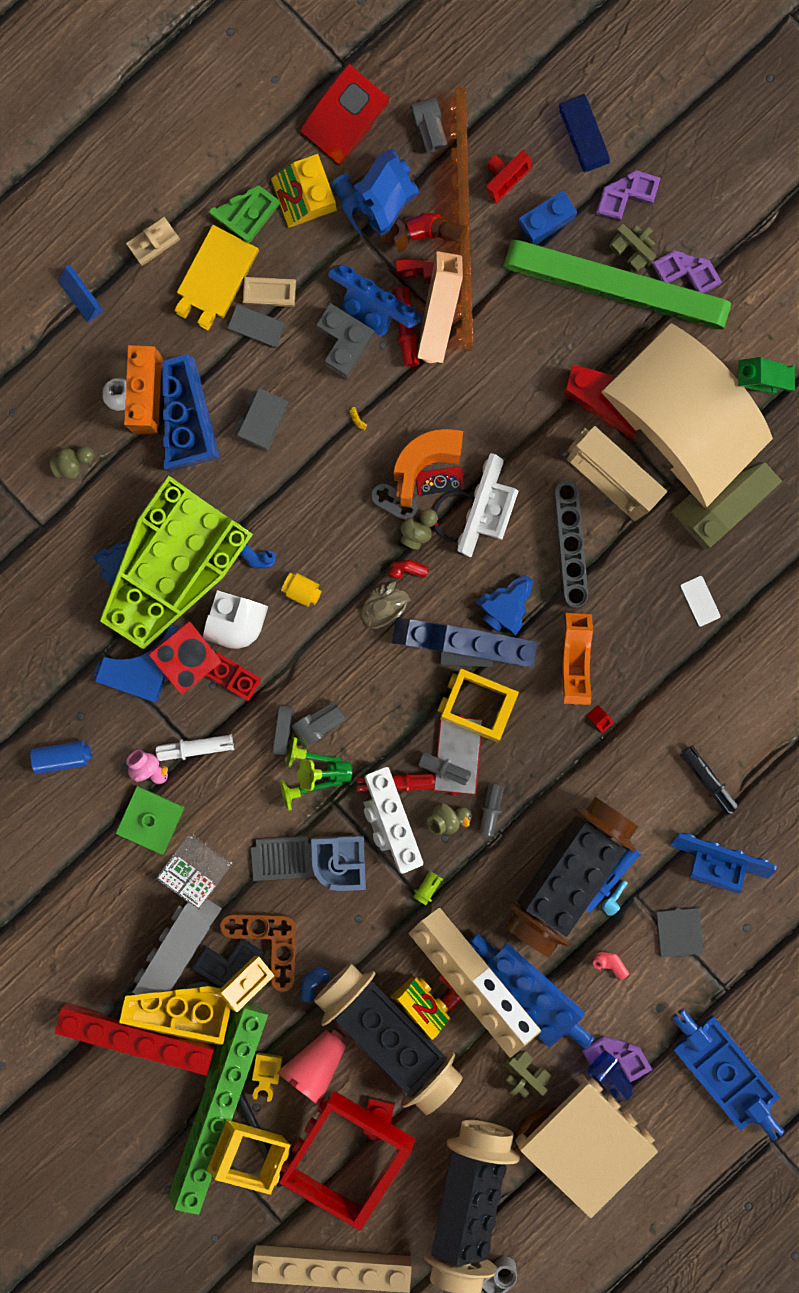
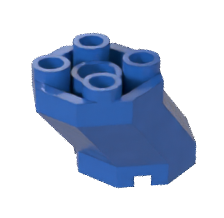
(385, 191)

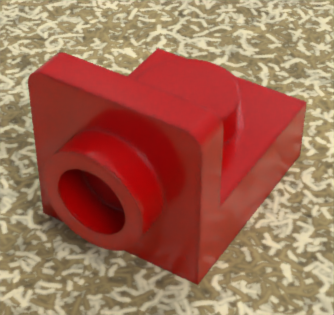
(382, 1109)

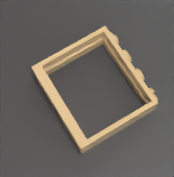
(614, 473)

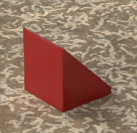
(600, 718)

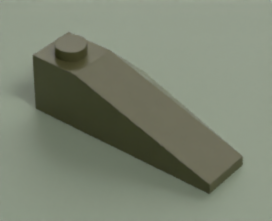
(728, 508)

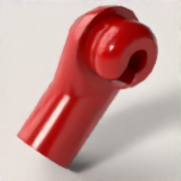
(409, 566)

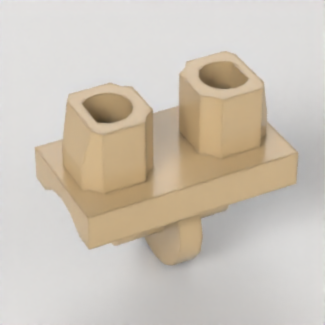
(153, 241)

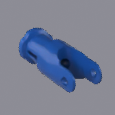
(348, 200)

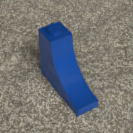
(135, 675)

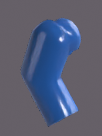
(259, 559)
(311, 980)

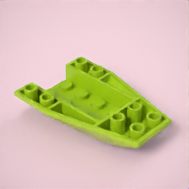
(170, 562)

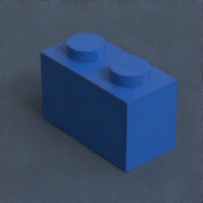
(547, 218)

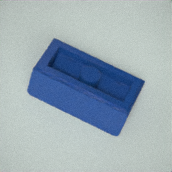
(79, 294)

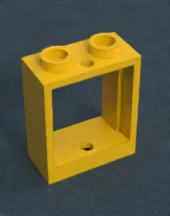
(503, 714)
(226, 1150)

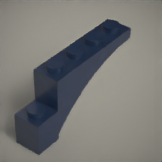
(464, 642)

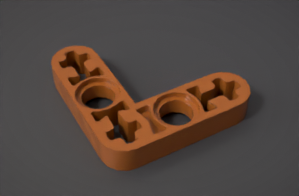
(278, 939)

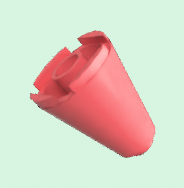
(315, 1065)

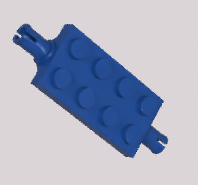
(538, 996)
(727, 1073)

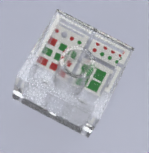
(194, 871)

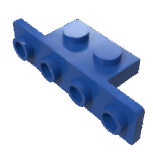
(372, 304)
(720, 865)

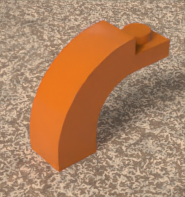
(424, 450)
(576, 658)

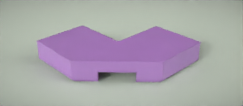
(634, 186)
(698, 270)
(627, 1054)

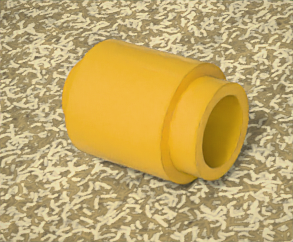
(301, 589)

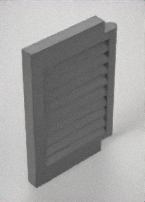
(282, 858)

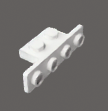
(490, 508)
(390, 821)

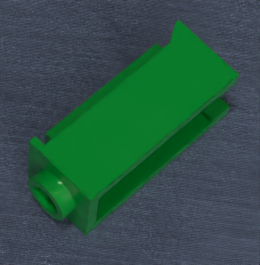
(765, 375)

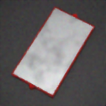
(462, 750)

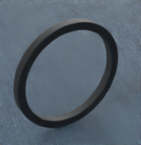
(438, 504)

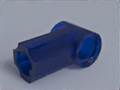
(607, 1072)

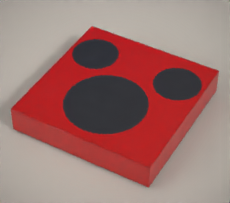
(184, 657)

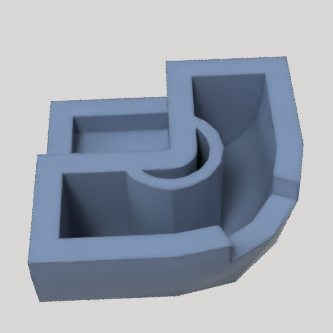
(339, 862)

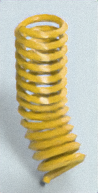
(357, 418)

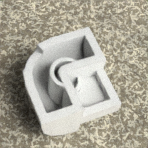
(234, 621)

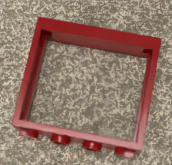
(324, 1196)

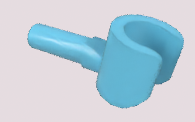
(609, 904)

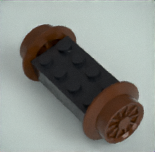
(571, 877)

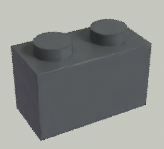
(262, 419)

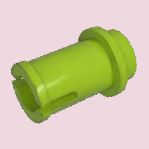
(427, 888)

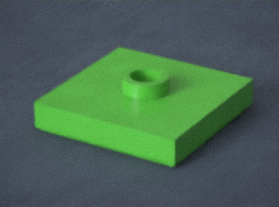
(150, 820)

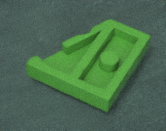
(246, 212)

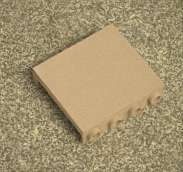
(589, 1147)

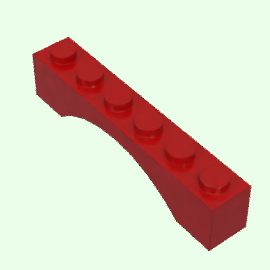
(103, 1031)

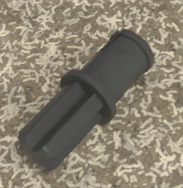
(445, 769)
(491, 809)

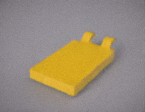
(215, 276)

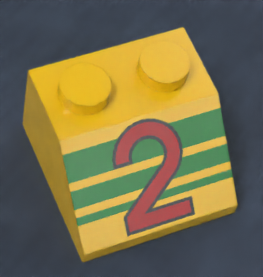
(304, 191)
(420, 1007)

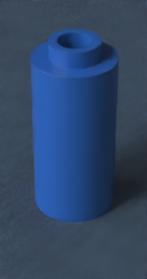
(60, 757)

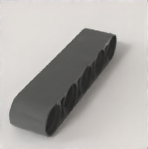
(575, 532)

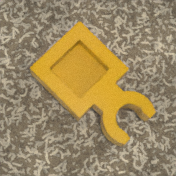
(266, 1072)

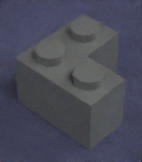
(351, 340)

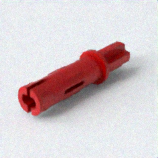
(404, 782)

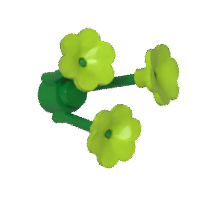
(307, 775)

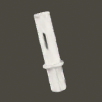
(195, 747)

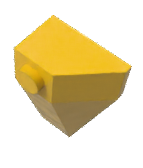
(184, 1013)

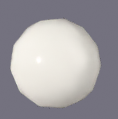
(115, 394)

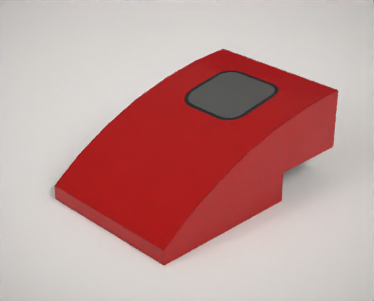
(344, 114)

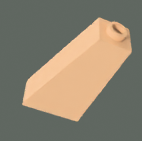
(440, 306)

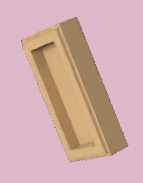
(269, 291)

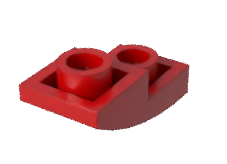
(411, 268)
(234, 677)

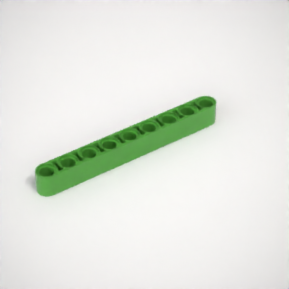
(617, 284)

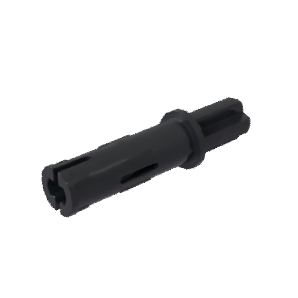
(709, 780)

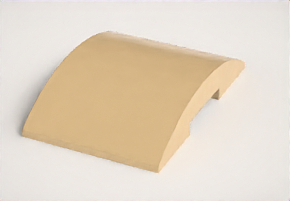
(691, 411)

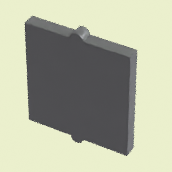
(680, 932)

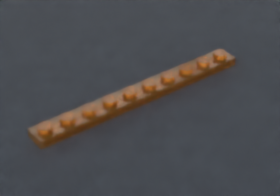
(461, 209)

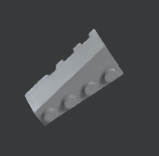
(176, 948)

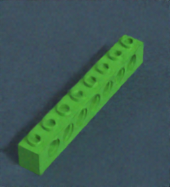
(217, 1106)

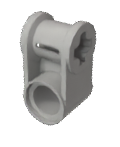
(500, 1283)

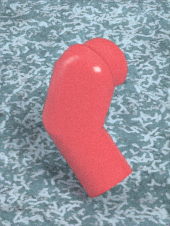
(610, 961)

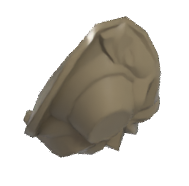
(384, 605)

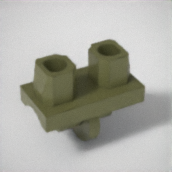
(638, 243)
(534, 1083)

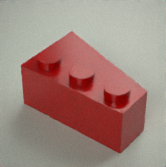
(586, 388)

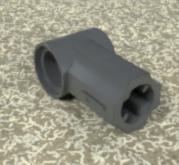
(428, 119)
(314, 726)

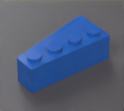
(188, 425)

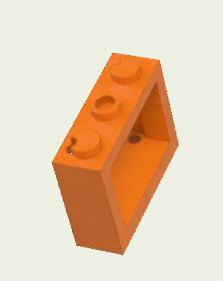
(143, 390)

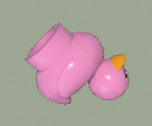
(146, 765)

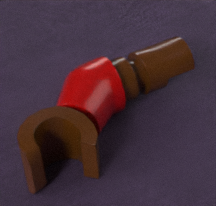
(421, 227)

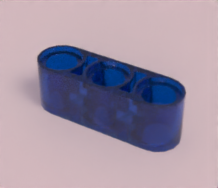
(584, 133)

